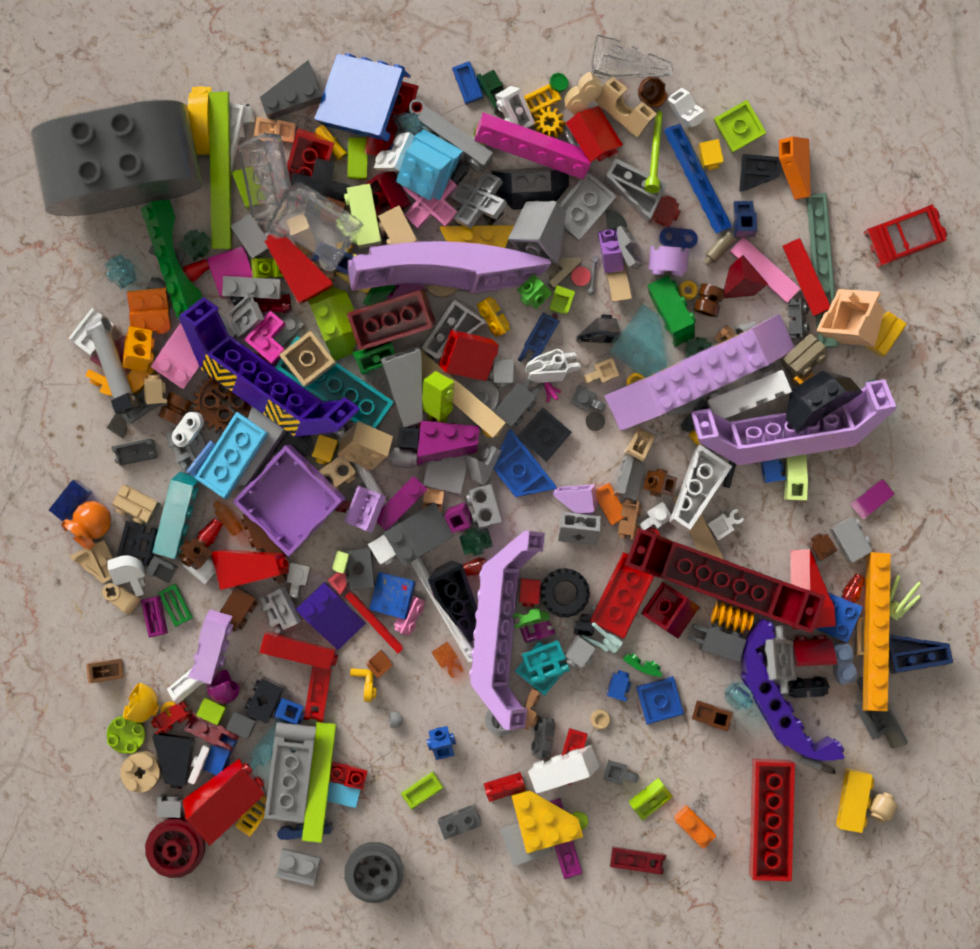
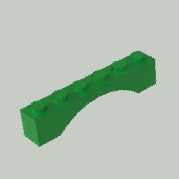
(159, 222)

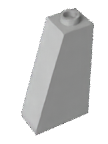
(405, 381)
(274, 438)

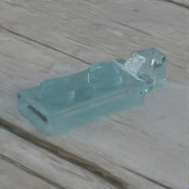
(264, 749)

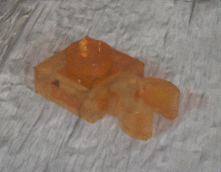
(445, 656)

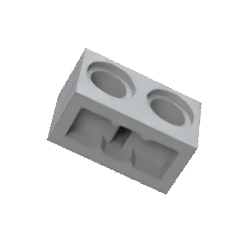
(489, 504)

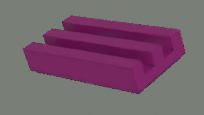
(157, 616)

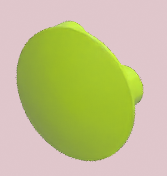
(125, 735)

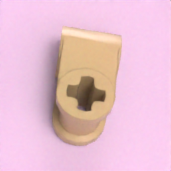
(124, 599)

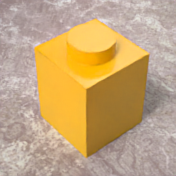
(710, 154)
(325, 449)

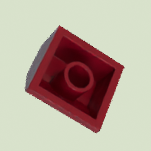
(387, 193)
(670, 610)
(814, 651)

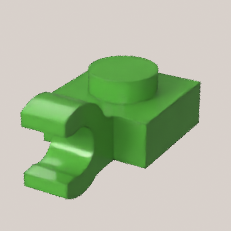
(535, 616)

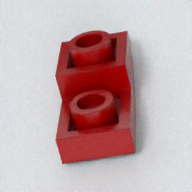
(348, 775)

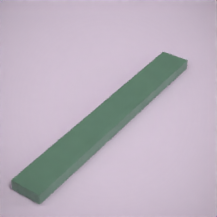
(821, 253)

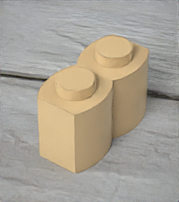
(586, 91)

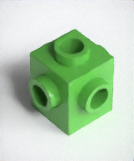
(533, 292)

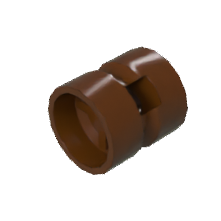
(709, 307)
(174, 410)

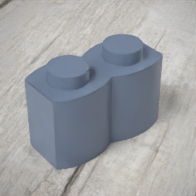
(844, 670)

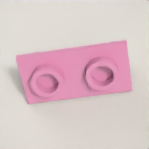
(407, 626)

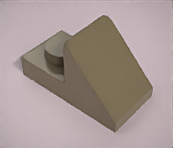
(566, 266)

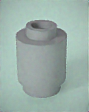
(403, 457)

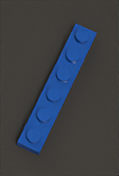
(697, 178)

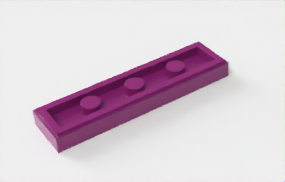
(567, 853)

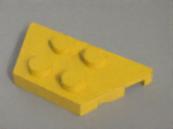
(484, 235)

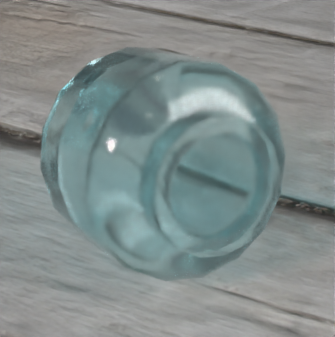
(738, 696)

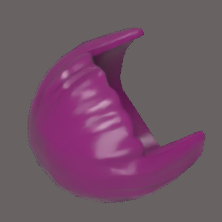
(222, 688)

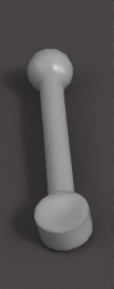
(594, 259)

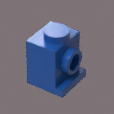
(772, 470)
(619, 685)
(286, 705)

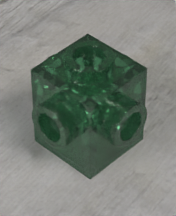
(190, 239)
(693, 345)
(475, 541)

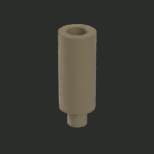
(719, 248)

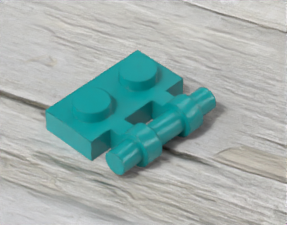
(544, 656)

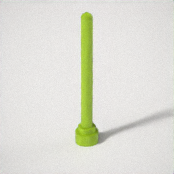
(653, 184)

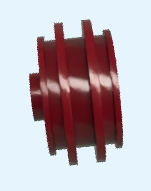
(156, 857)

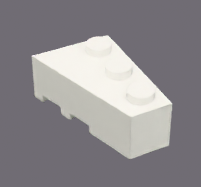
(563, 769)

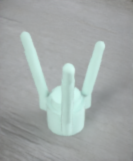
(611, 641)

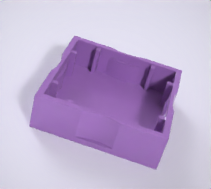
(289, 499)

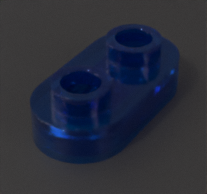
(678, 238)

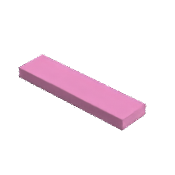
(776, 279)

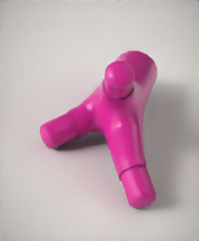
(551, 391)

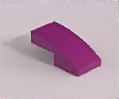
(872, 498)

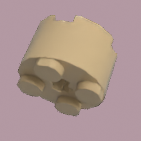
(130, 771)

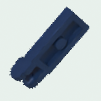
(539, 336)
(288, 832)

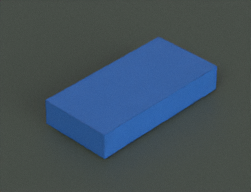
(467, 83)

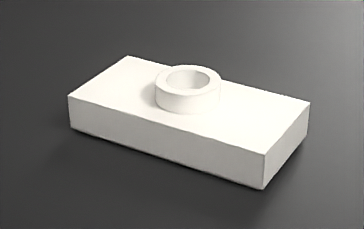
(183, 688)
(198, 764)

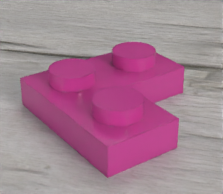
(263, 337)

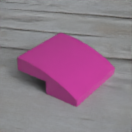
(230, 263)

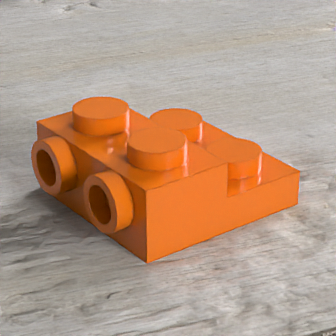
(150, 309)

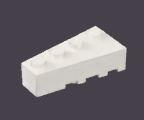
(750, 395)
(699, 485)

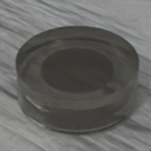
(595, 421)

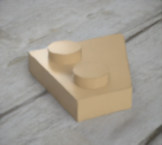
(95, 560)

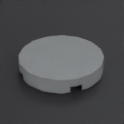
(485, 392)

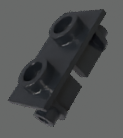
(817, 686)

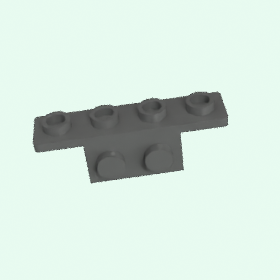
(881, 723)

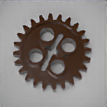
(211, 413)

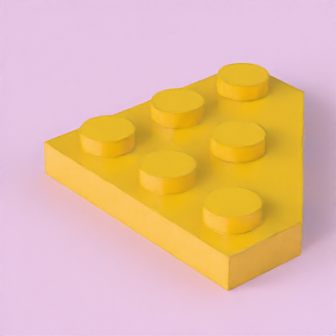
(543, 822)

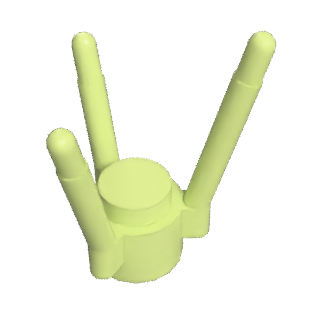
(898, 610)

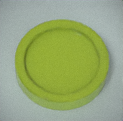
(583, 820)

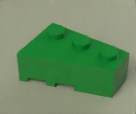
(672, 310)

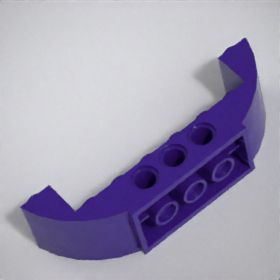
(790, 732)

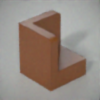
(379, 663)

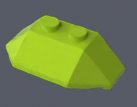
(331, 316)

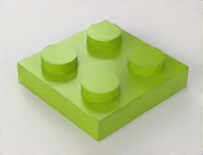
(739, 126)

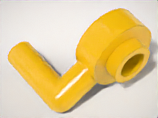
(369, 690)

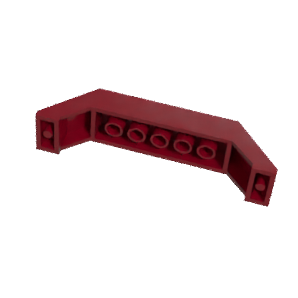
(725, 580)

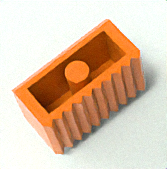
(694, 827)

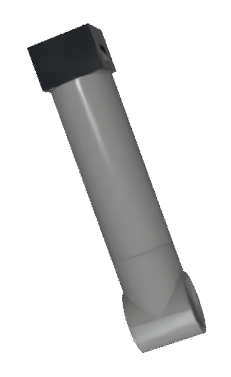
(100, 333)

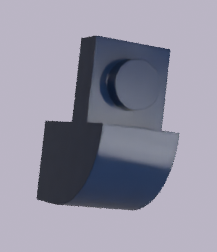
(744, 219)

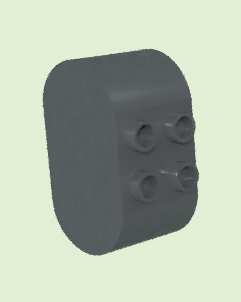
(116, 157)

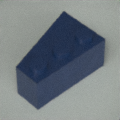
(916, 654)

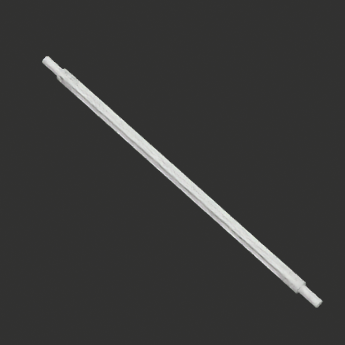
(417, 564)

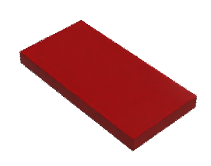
(621, 598)

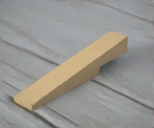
(466, 400)

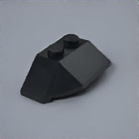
(530, 185)
(819, 398)

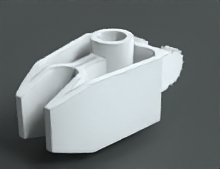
(552, 366)

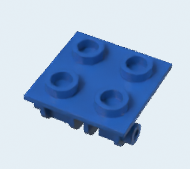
(846, 618)

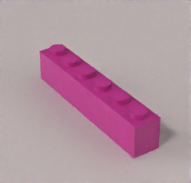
(532, 145)

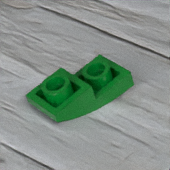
(647, 667)

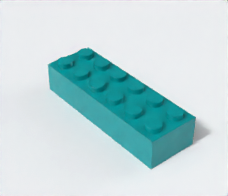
(342, 383)

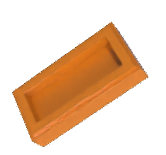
(609, 504)

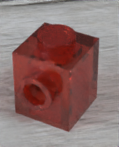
(666, 211)

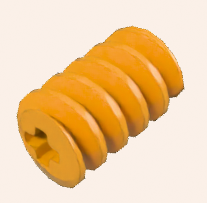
(732, 617)

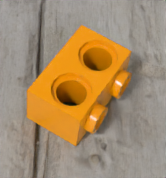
(138, 349)

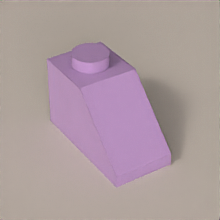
(578, 498)

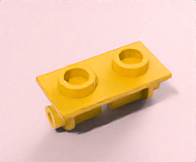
(497, 324)

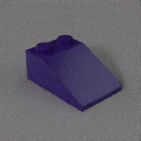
(330, 615)

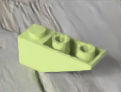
(796, 478)

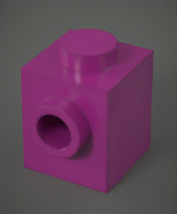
(458, 517)

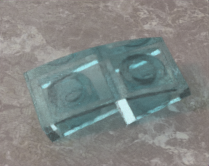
(407, 123)

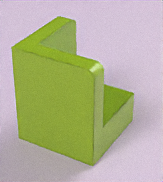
(562, 300)
(212, 711)

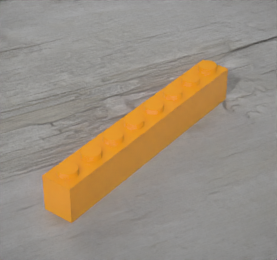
(876, 632)

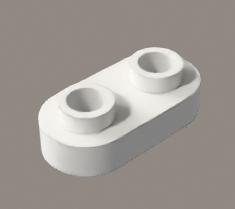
(187, 430)

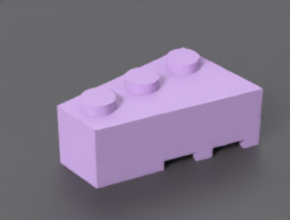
(211, 646)

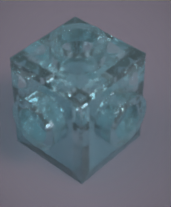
(120, 271)

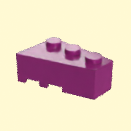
(446, 440)

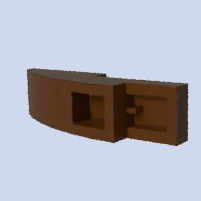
(260, 540)

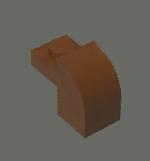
(713, 715)

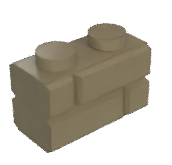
(805, 357)

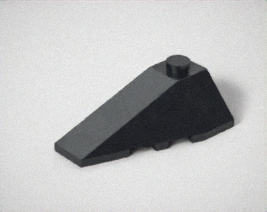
(455, 596)

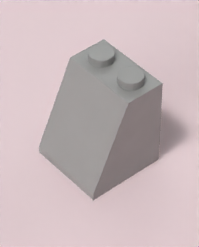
(539, 230)

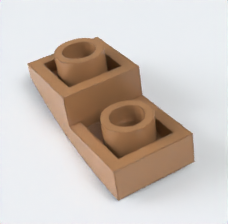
(532, 699)

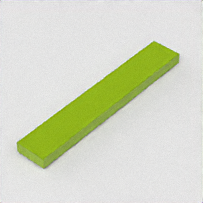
(319, 782)

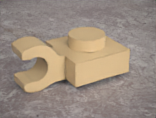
(604, 371)

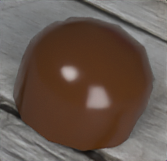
(652, 92)

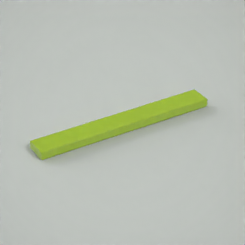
(220, 170)

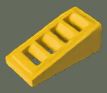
(535, 95)
(245, 829)

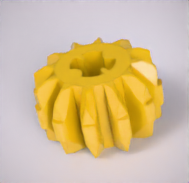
(551, 117)

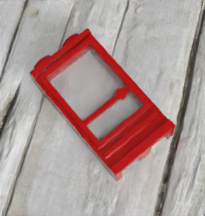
(906, 235)

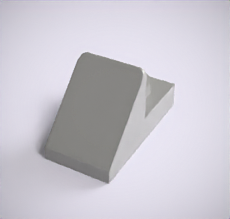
(483, 466)

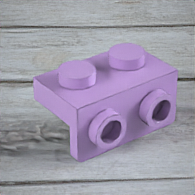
(365, 509)

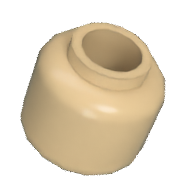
(883, 807)

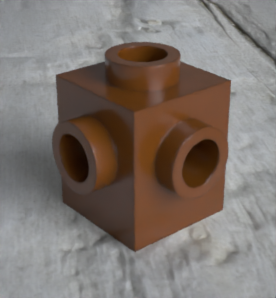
(660, 483)
(194, 553)

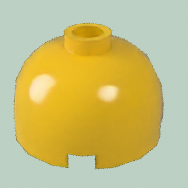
(141, 704)

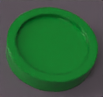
(558, 82)

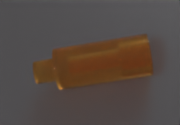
(227, 518)

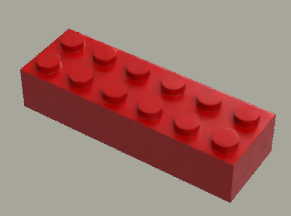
(772, 820)

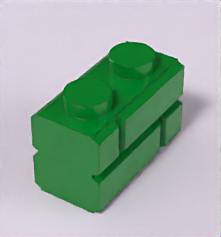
(370, 358)

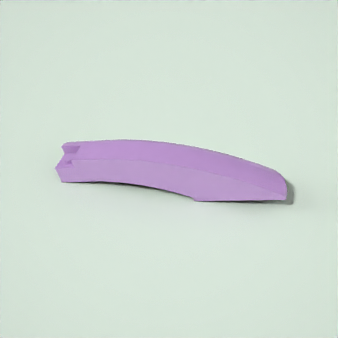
(444, 264)

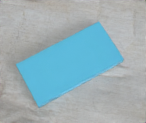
(231, 455)

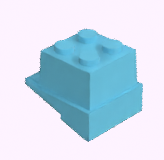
(428, 165)

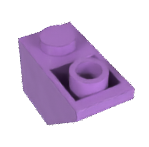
(610, 251)

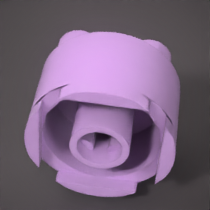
(668, 260)

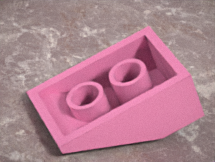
(176, 359)

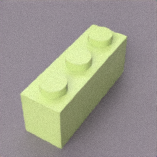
(363, 207)

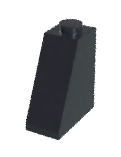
(174, 757)

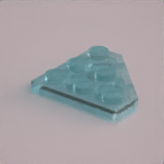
(642, 343)

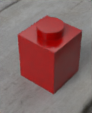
(529, 592)

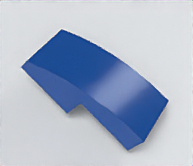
(219, 757)

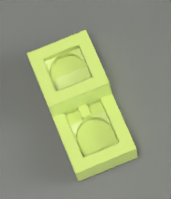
(340, 561)

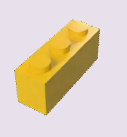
(854, 800)

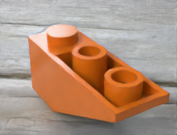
(795, 161)

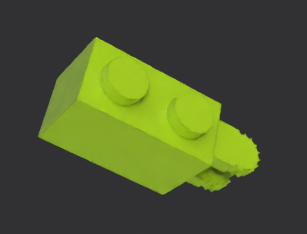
(437, 397)

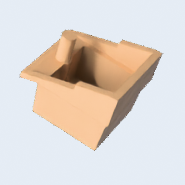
(853, 318)

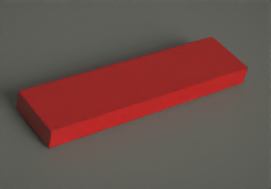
(806, 277)
(374, 622)

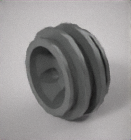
(359, 887)

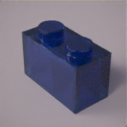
(70, 499)

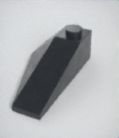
(601, 331)

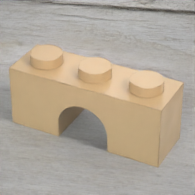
(634, 119)

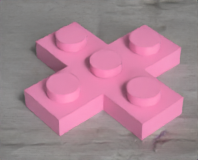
(423, 208)

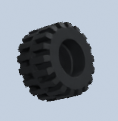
(572, 608)

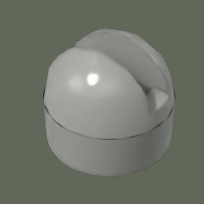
(395, 720)

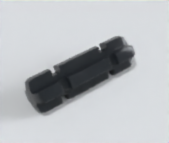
(688, 423)

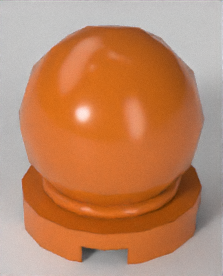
(89, 522)

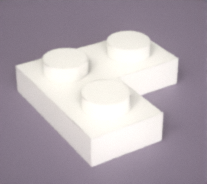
(392, 159)

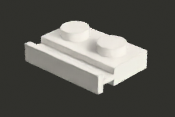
(80, 336)

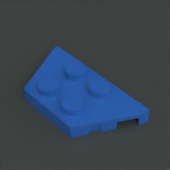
(520, 469)

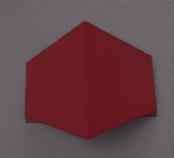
(743, 280)

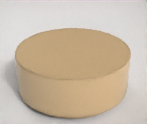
(600, 719)

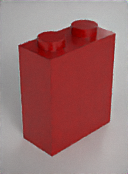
(594, 134)
(468, 355)

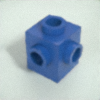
(441, 742)

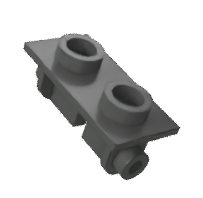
(798, 310)
(543, 728)

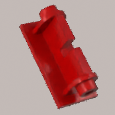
(164, 722)
(504, 786)

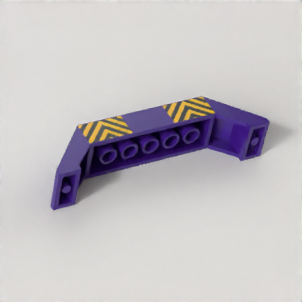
(258, 380)

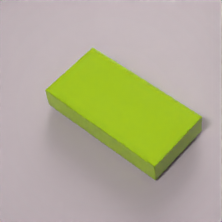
(422, 790)

